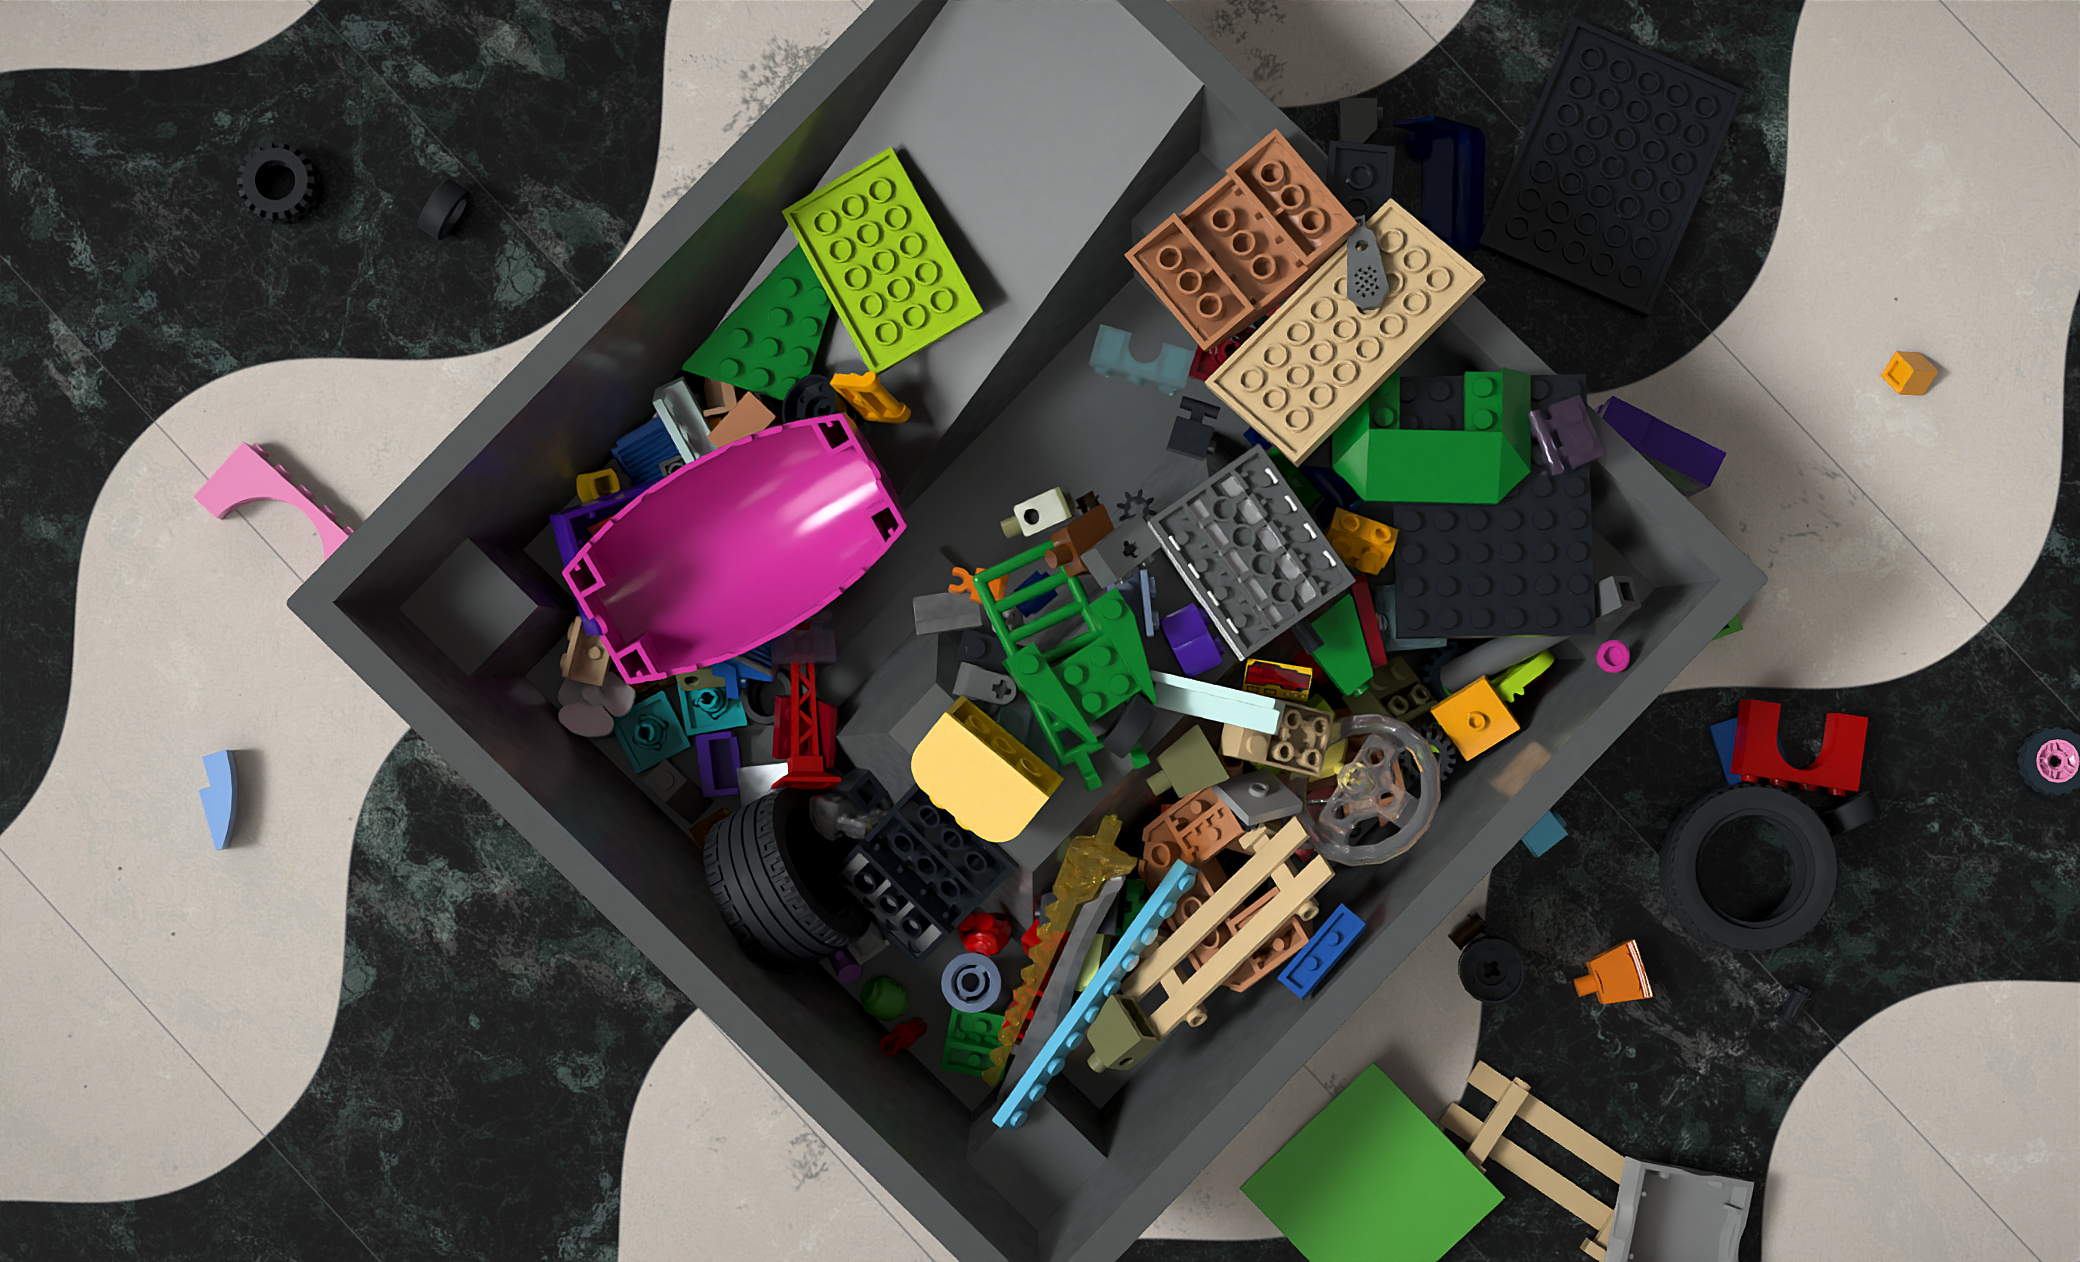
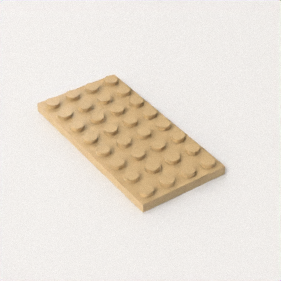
(1329, 355)

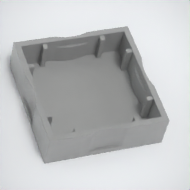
(1677, 1214)

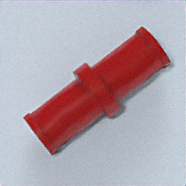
(903, 1036)

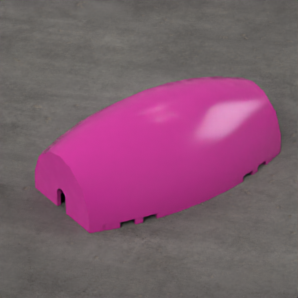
(737, 547)

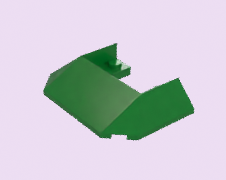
(1439, 464)

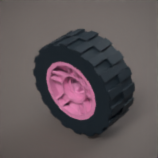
(2036, 766)

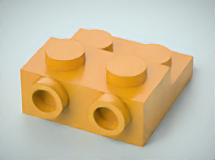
(1360, 540)

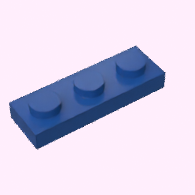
(1322, 952)

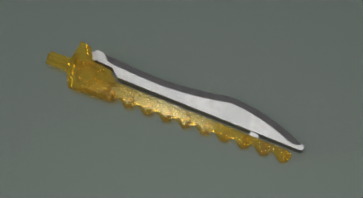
(1082, 871)

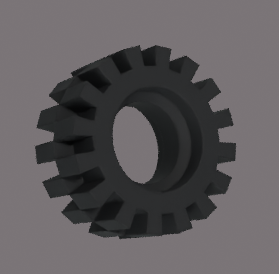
(1438, 739)

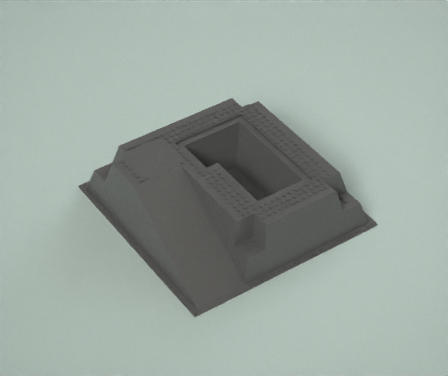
(1043, 158)

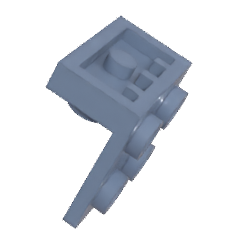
(1137, 595)

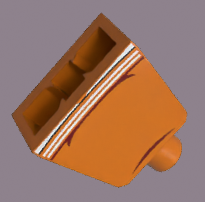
(1616, 975)

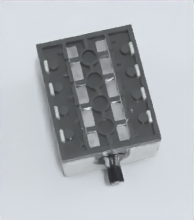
(1251, 554)

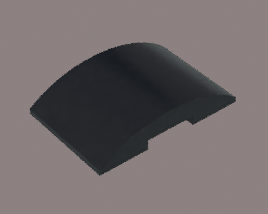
(920, 874)

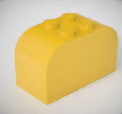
(981, 773)

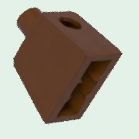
(1076, 539)

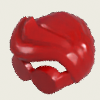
(985, 933)

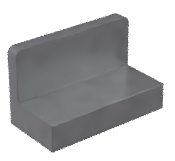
(945, 613)

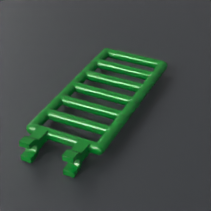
(1009, 639)

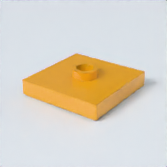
(1475, 718)

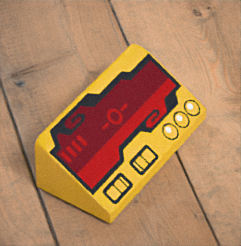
(1277, 679)

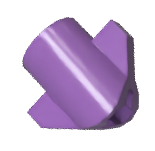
(845, 966)

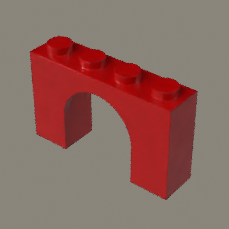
(1758, 757)

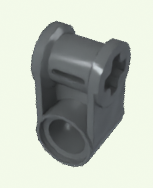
(979, 685)

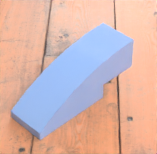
(221, 798)

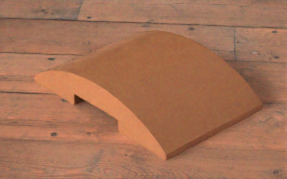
(1243, 243)

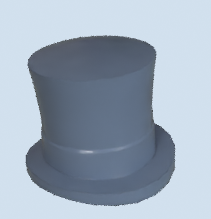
(971, 982)

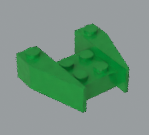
(1093, 677)

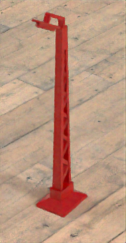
(805, 771)

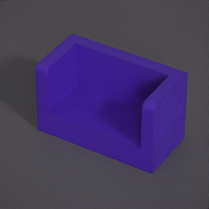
(718, 762)

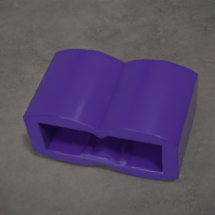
(1190, 640)

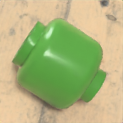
(884, 998)

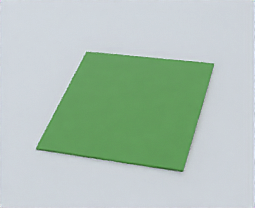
(1372, 1181)

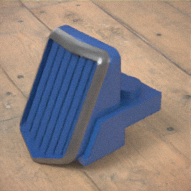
(751, 664)

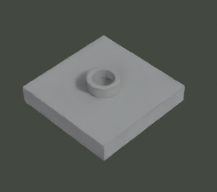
(1258, 797)

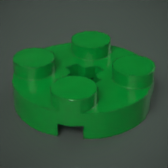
(1132, 903)

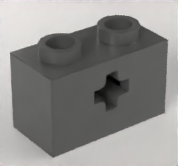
(1121, 551)

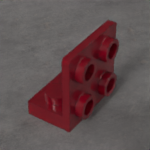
(826, 722)

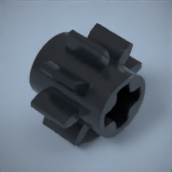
(1137, 500)

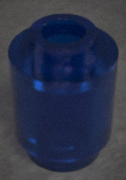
(1037, 603)

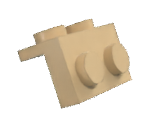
(586, 657)

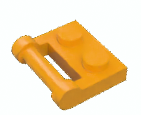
(870, 397)

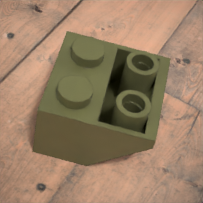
(1393, 693)

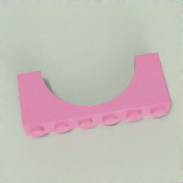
(251, 478)

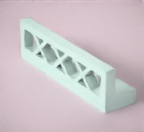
(683, 419)
(1217, 703)

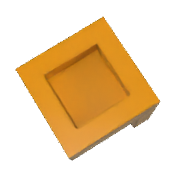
(1909, 373)

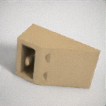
(1297, 747)

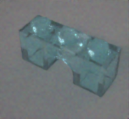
(1113, 356)

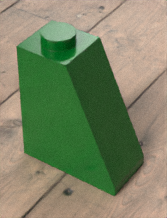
(1344, 651)

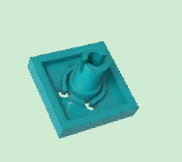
(699, 719)
(649, 732)

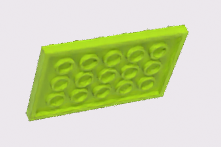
(883, 262)

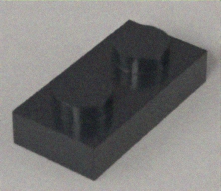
(983, 651)

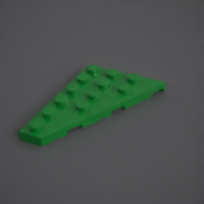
(770, 334)

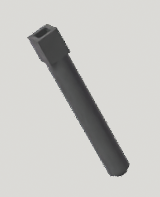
(1613, 599)

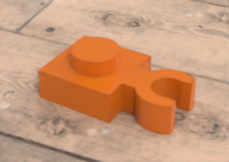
(997, 586)

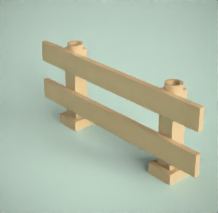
(1296, 896)
(1486, 1140)

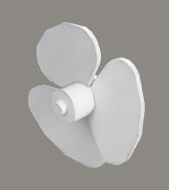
(586, 704)

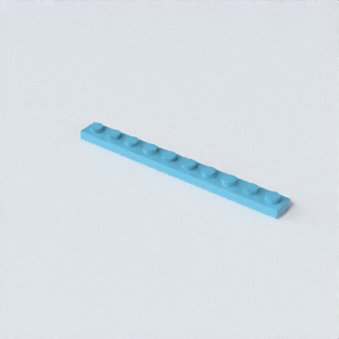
(1104, 983)

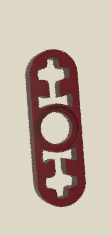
(1363, 603)

